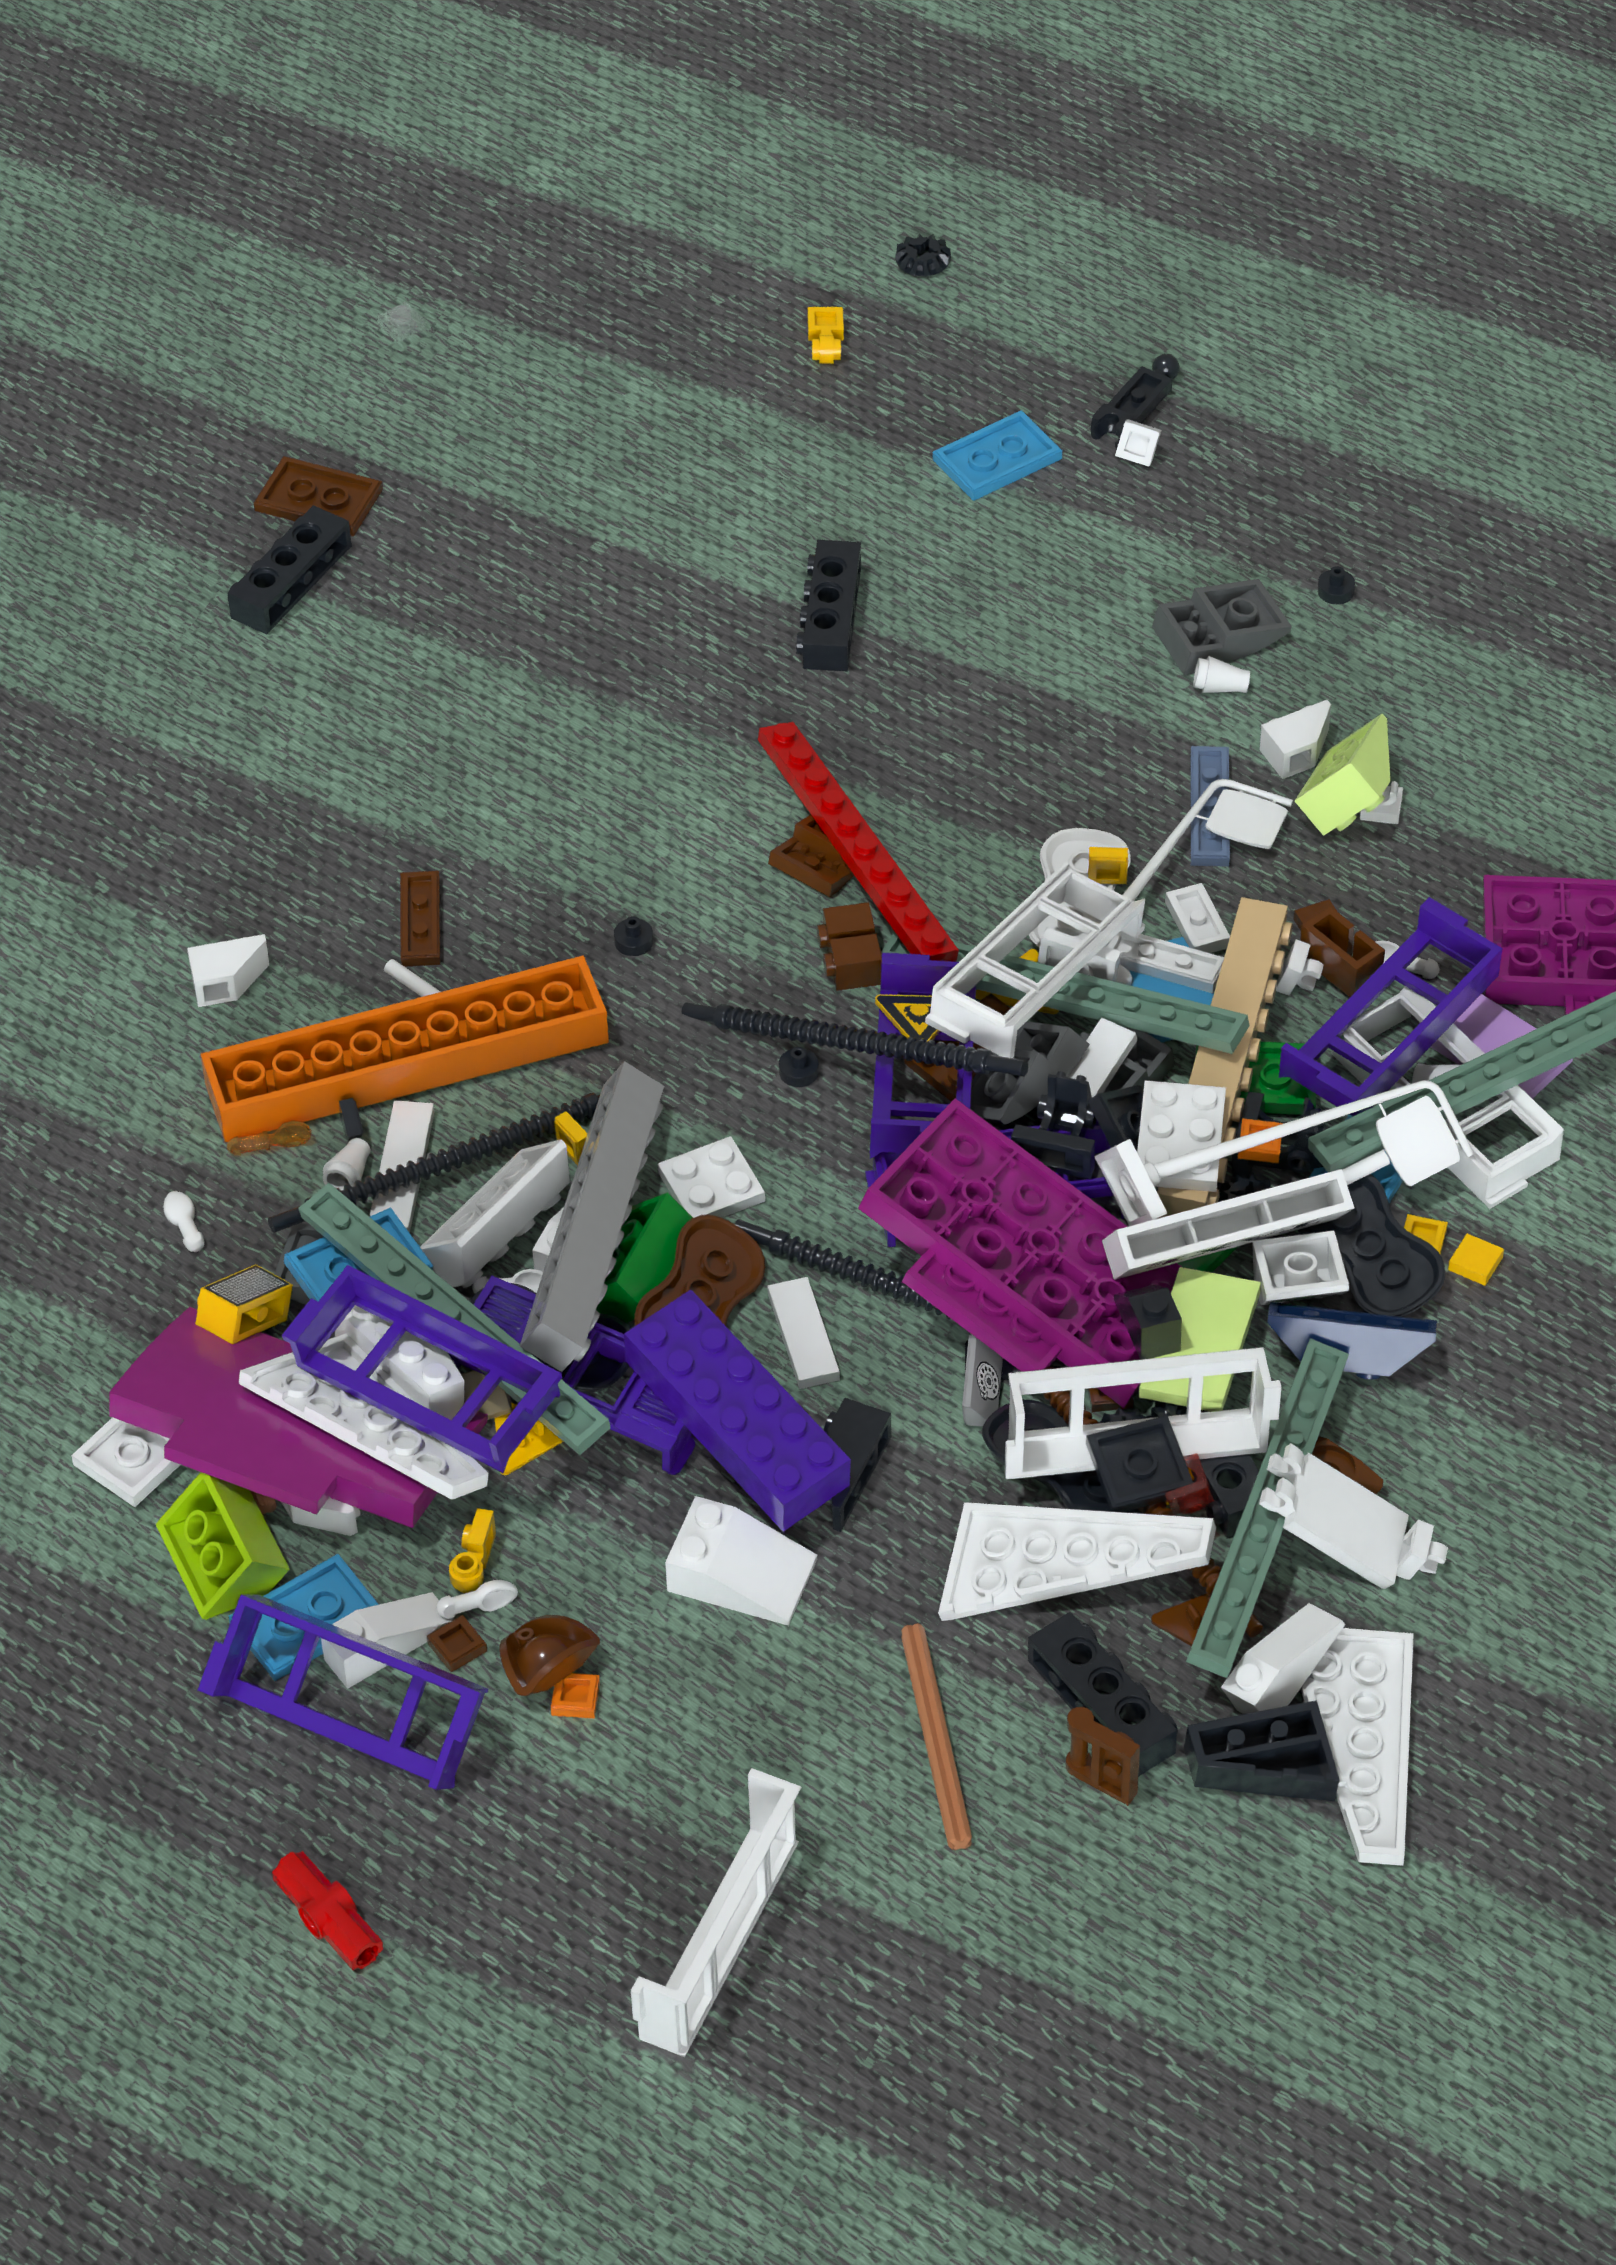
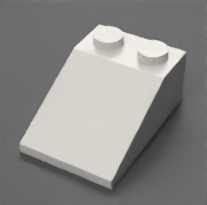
(737, 1563)

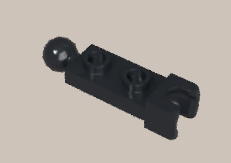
(1136, 397)

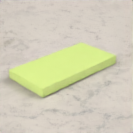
(1214, 1319)

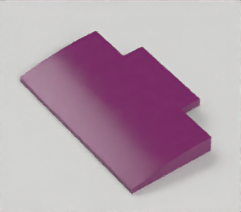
(1553, 939)
(1008, 1247)
(192, 1394)

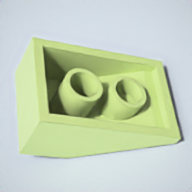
(1348, 778)

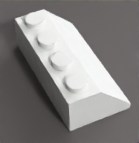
(498, 1213)

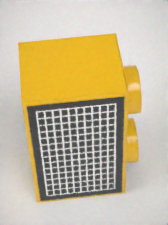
(243, 1304)

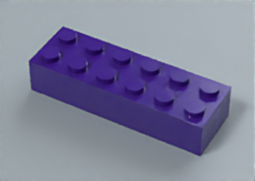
(737, 1410)

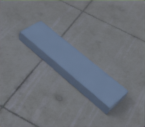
(1207, 766)

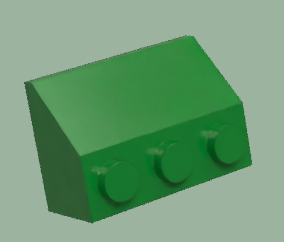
(643, 1255)

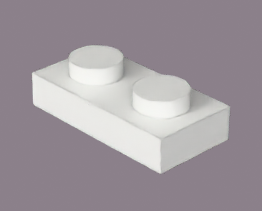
(1197, 918)

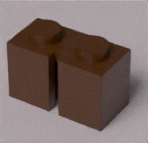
(1332, 945)
(851, 947)

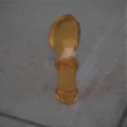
(287, 1135)

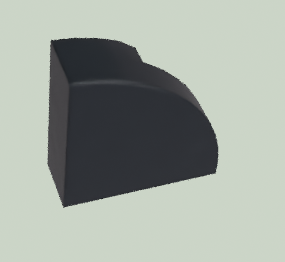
(350, 1119)

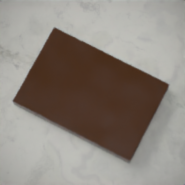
(301, 484)

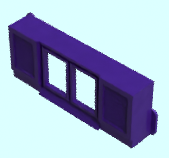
(637, 1410)

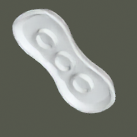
(1072, 847)

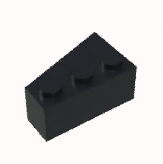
(1265, 1753)

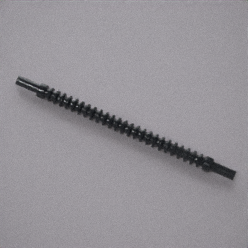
(832, 1035)
(453, 1157)
(781, 1243)

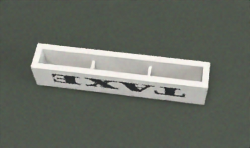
(1227, 1224)

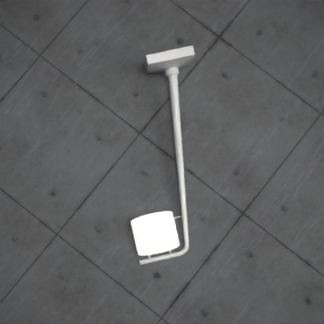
(1235, 817)
(1412, 1137)

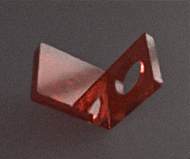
(1192, 1496)

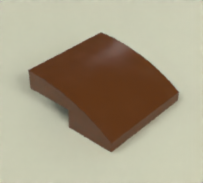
(811, 859)

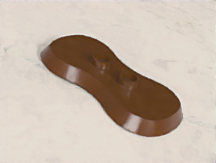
(714, 1262)

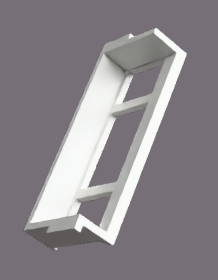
(971, 1020)
(1486, 1180)
(1205, 1433)
(675, 2012)

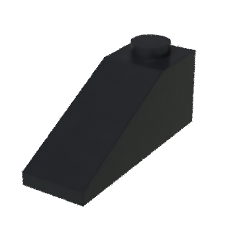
(863, 1437)

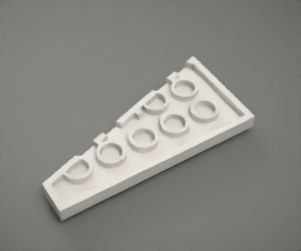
(362, 1424)
(1040, 1553)
(1366, 1716)

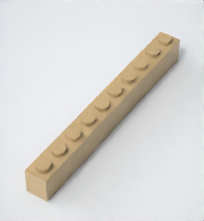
(1245, 988)

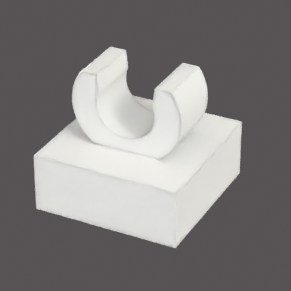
(1138, 442)
(1390, 807)
(1298, 969)
(1420, 1552)

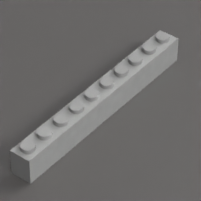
(593, 1218)

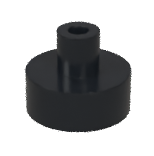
(1336, 586)
(633, 936)
(798, 1067)

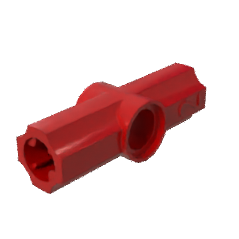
(327, 1910)

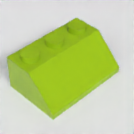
(221, 1545)

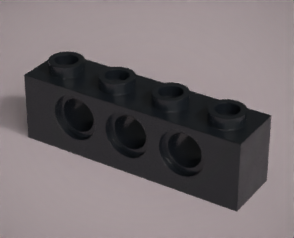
(289, 569)
(831, 605)
(1229, 1472)
(1070, 1642)

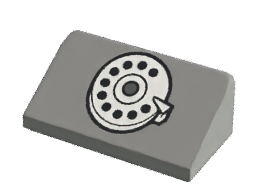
(981, 1382)

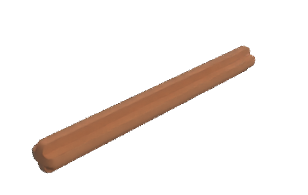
(936, 1737)

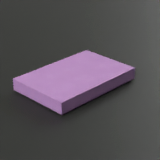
(1491, 1027)

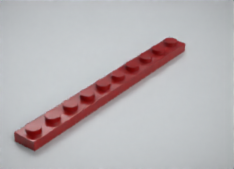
(856, 843)

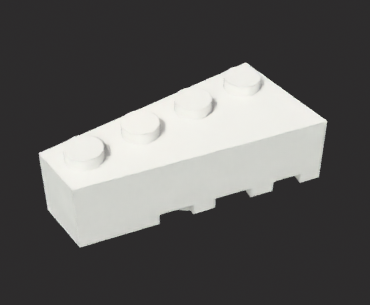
(413, 1364)

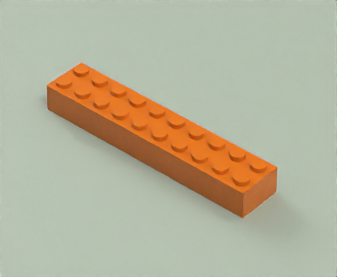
(405, 1048)

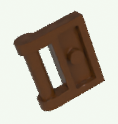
(1113, 1759)

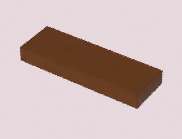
(420, 918)

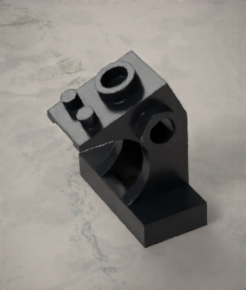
(1064, 1110)
(1293, 1157)

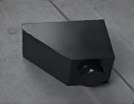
(1151, 1320)

